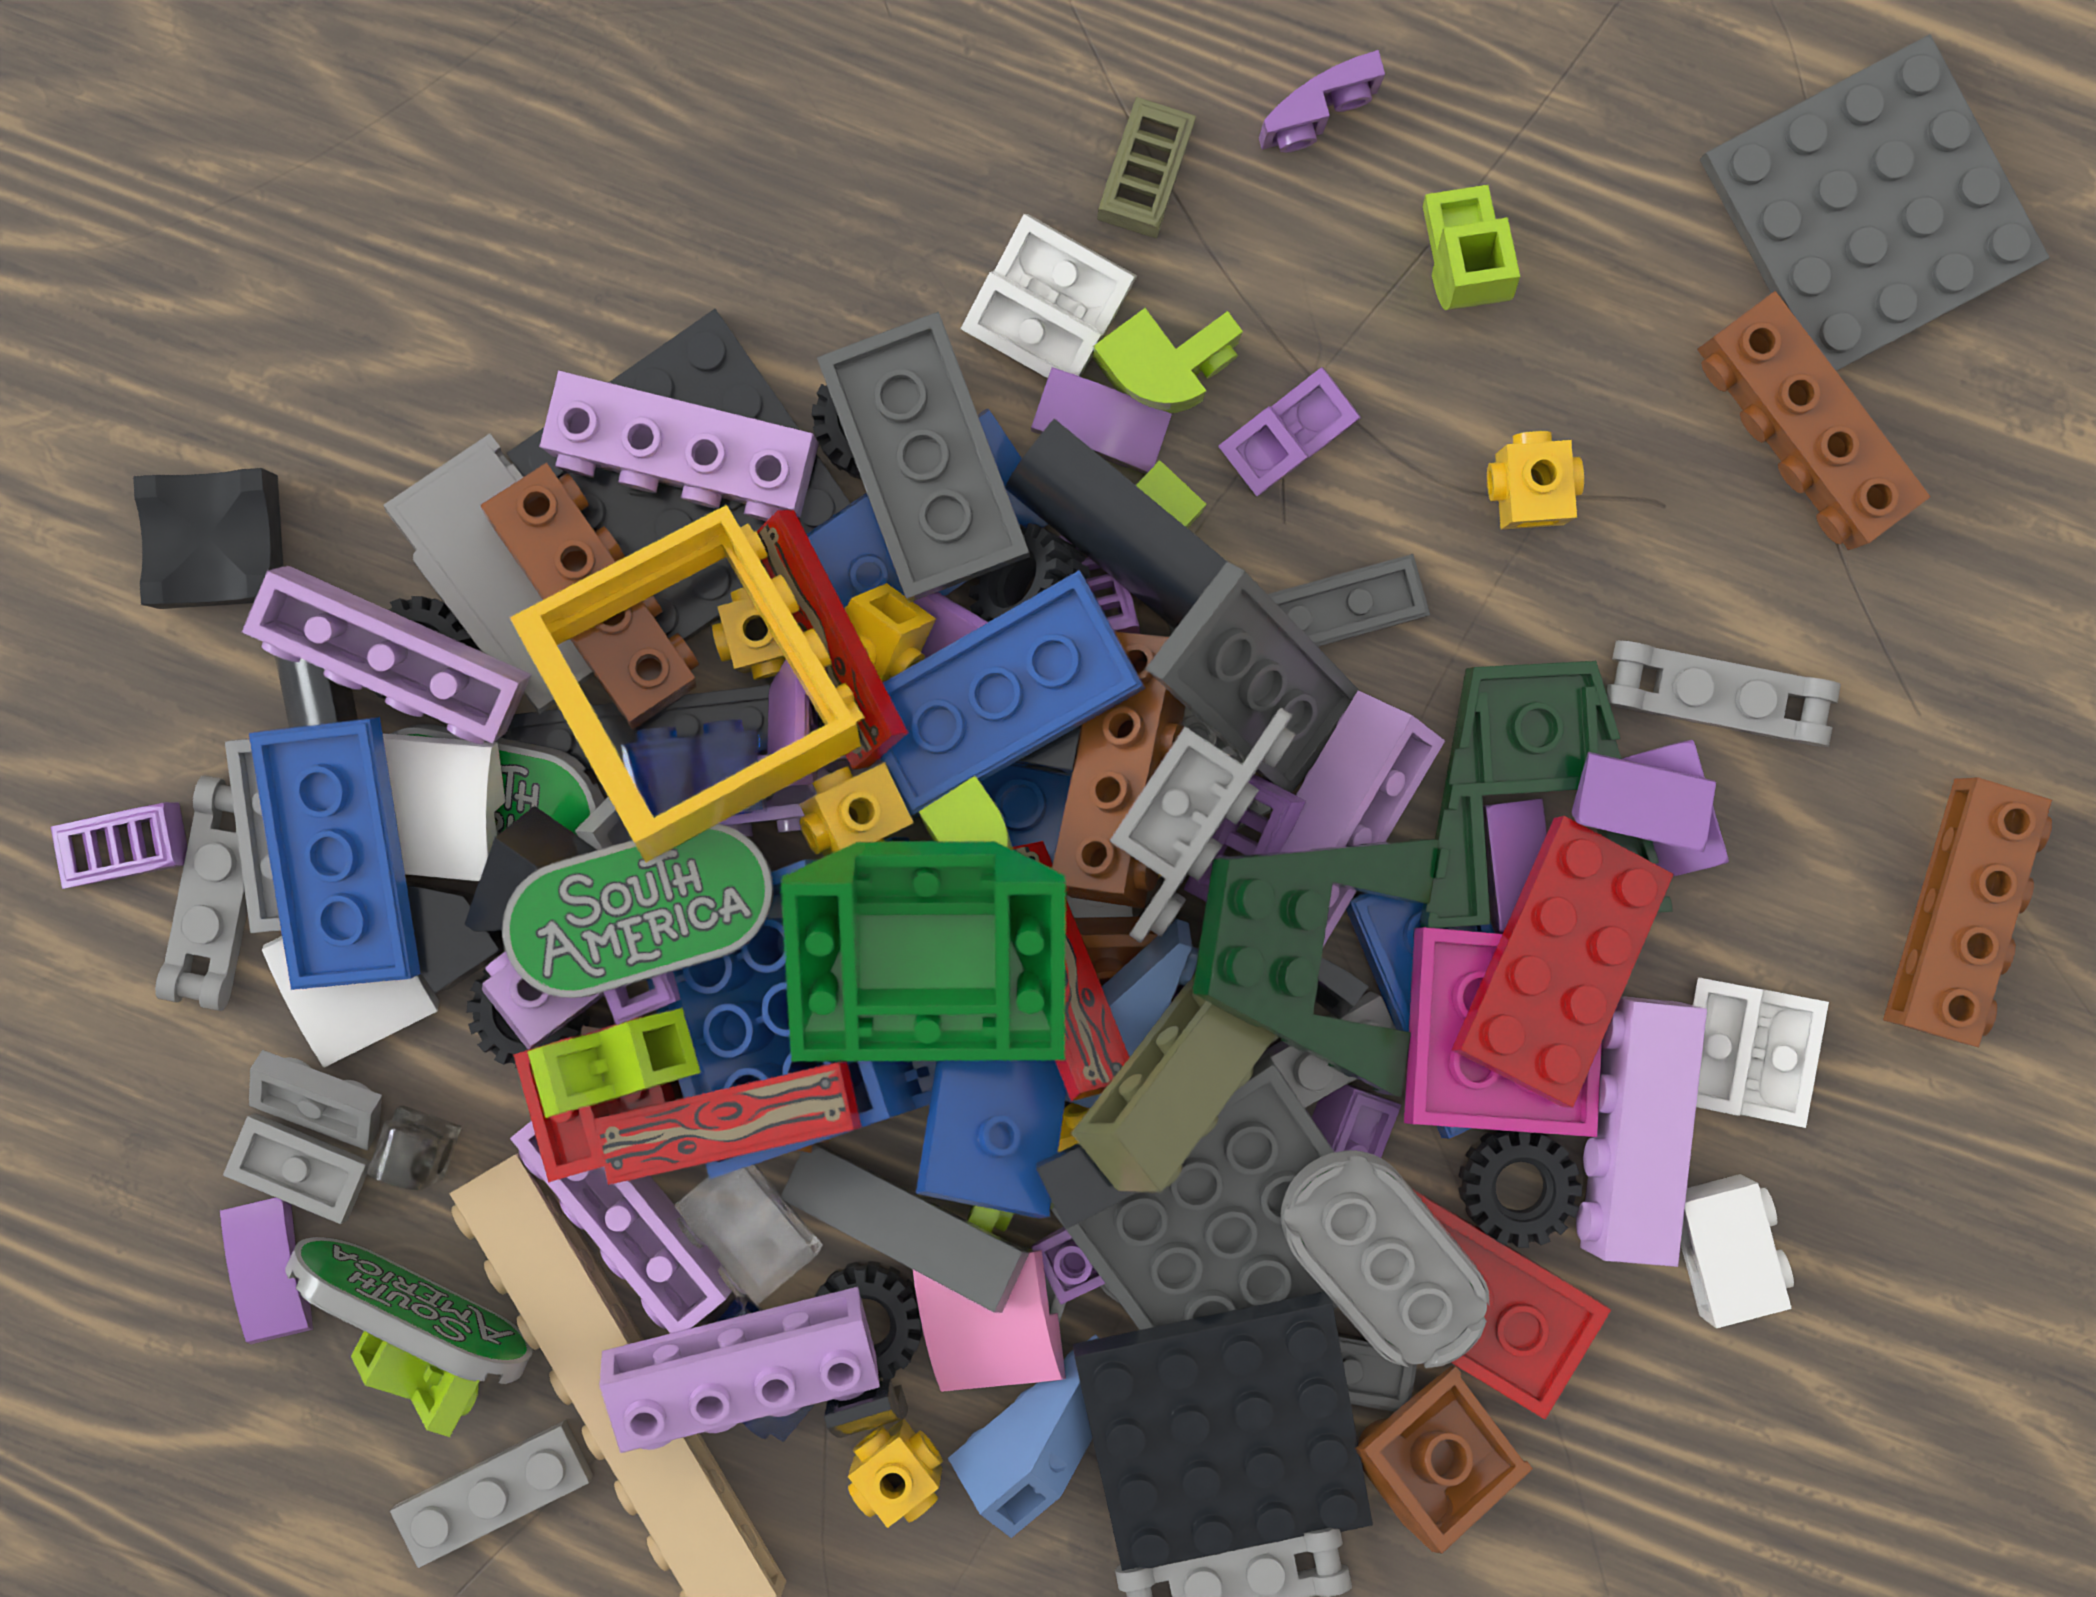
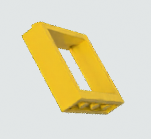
(641, 577)

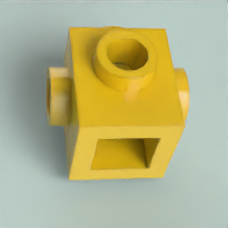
(1519, 497)
(890, 629)
(759, 657)
(868, 798)
(897, 1452)

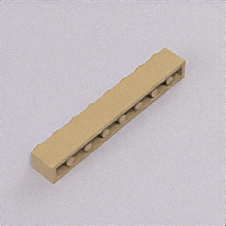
(573, 1317)

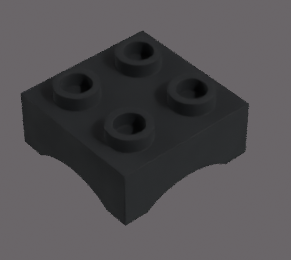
(207, 537)

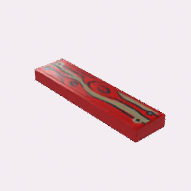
(820, 608)
(1091, 1035)
(728, 1123)

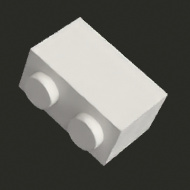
(1733, 1252)

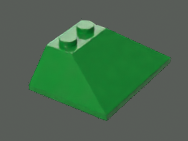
(925, 954)

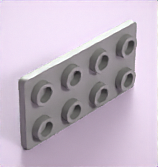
(1184, 807)

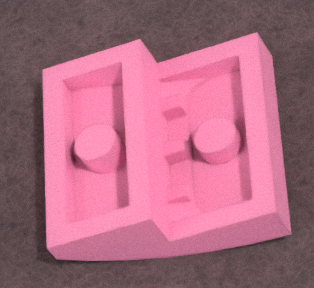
(986, 1348)

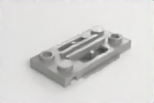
(471, 563)

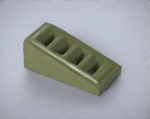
(1131, 214)

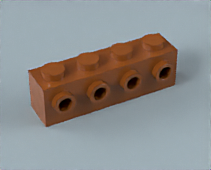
(1811, 424)
(556, 548)
(1109, 773)
(1969, 910)

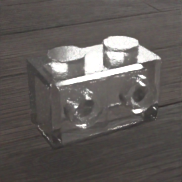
(747, 1230)

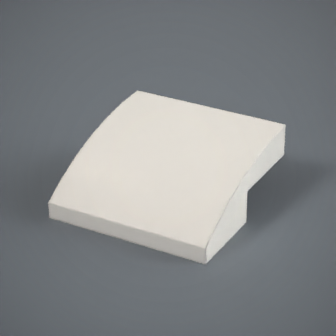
(1048, 300)
(444, 803)
(353, 1015)
(1758, 1051)

